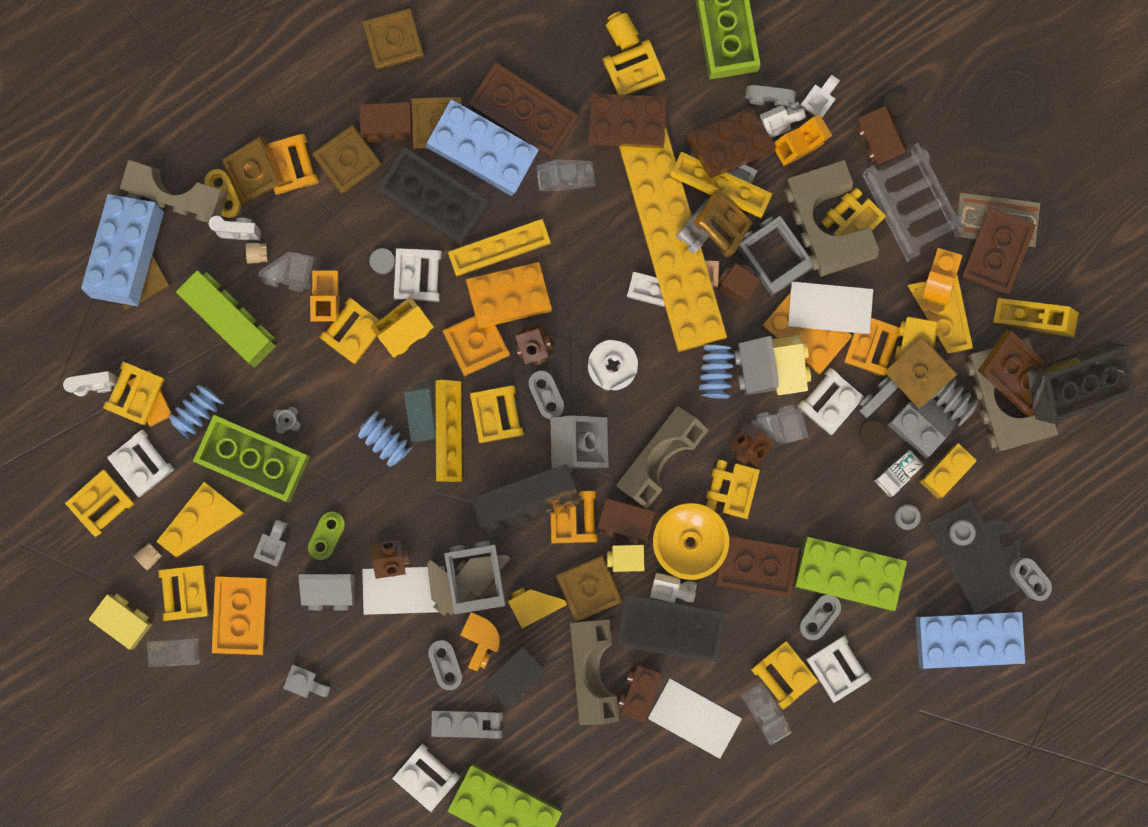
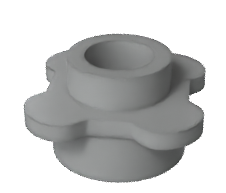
(280, 417)

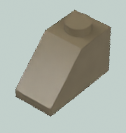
(478, 573)
(441, 591)

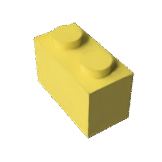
(790, 364)
(626, 558)
(121, 621)

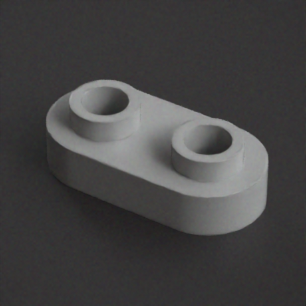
(762, 94)
(546, 395)
(871, 403)
(1029, 577)
(821, 618)
(444, 665)

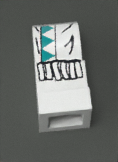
(899, 473)

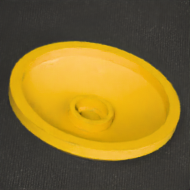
(709, 535)

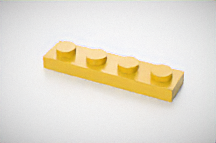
(743, 194)
(499, 247)
(448, 431)

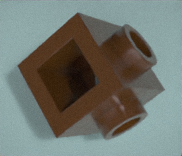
(534, 344)
(750, 445)
(389, 558)

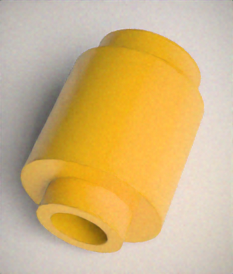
(622, 30)

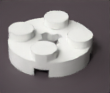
(599, 360)

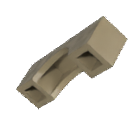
(146, 182)
(678, 433)
(594, 701)

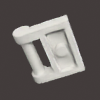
(241, 229)
(409, 274)
(82, 384)
(837, 407)
(134, 469)
(832, 674)
(422, 785)

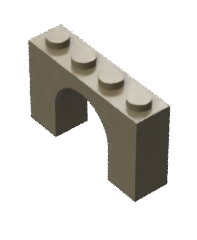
(828, 251)
(1004, 430)

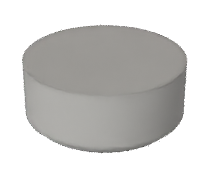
(382, 261)
(907, 517)
(962, 532)

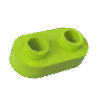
(328, 536)

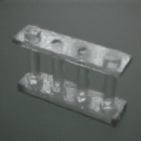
(888, 201)

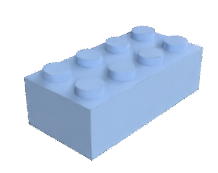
(481, 148)
(122, 250)
(970, 640)

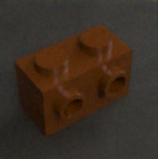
(386, 121)
(882, 135)
(738, 283)
(625, 521)
(640, 693)

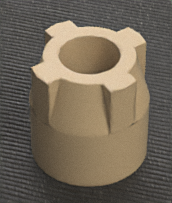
(256, 253)
(147, 556)

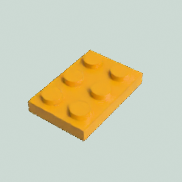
(508, 295)
(821, 344)
(239, 615)

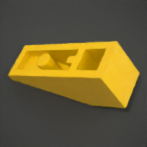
(1037, 317)

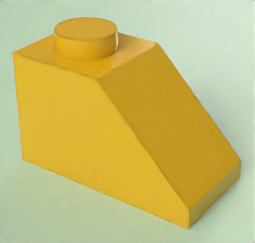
(533, 605)

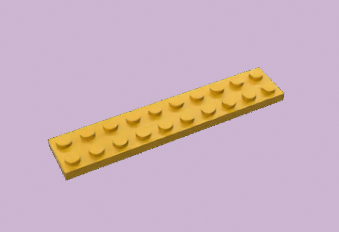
(679, 273)

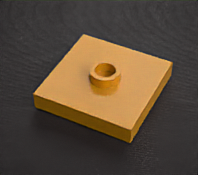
(474, 346)

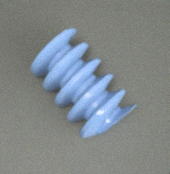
(716, 371)
(195, 410)
(383, 440)

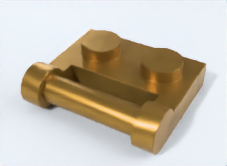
(728, 217)

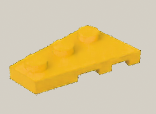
(952, 319)
(198, 519)

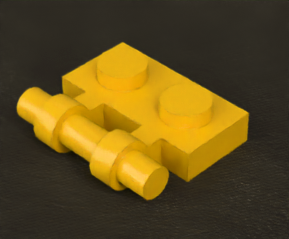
(864, 217)
(740, 490)

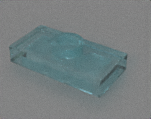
(420, 415)

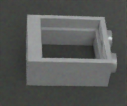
(790, 276)
(458, 552)

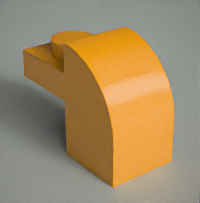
(802, 140)
(942, 277)
(325, 298)
(485, 634)

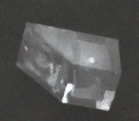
(565, 175)
(291, 270)
(782, 427)
(173, 652)
(766, 713)

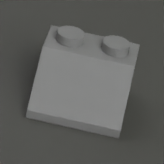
(757, 366)
(923, 427)
(579, 442)
(327, 590)

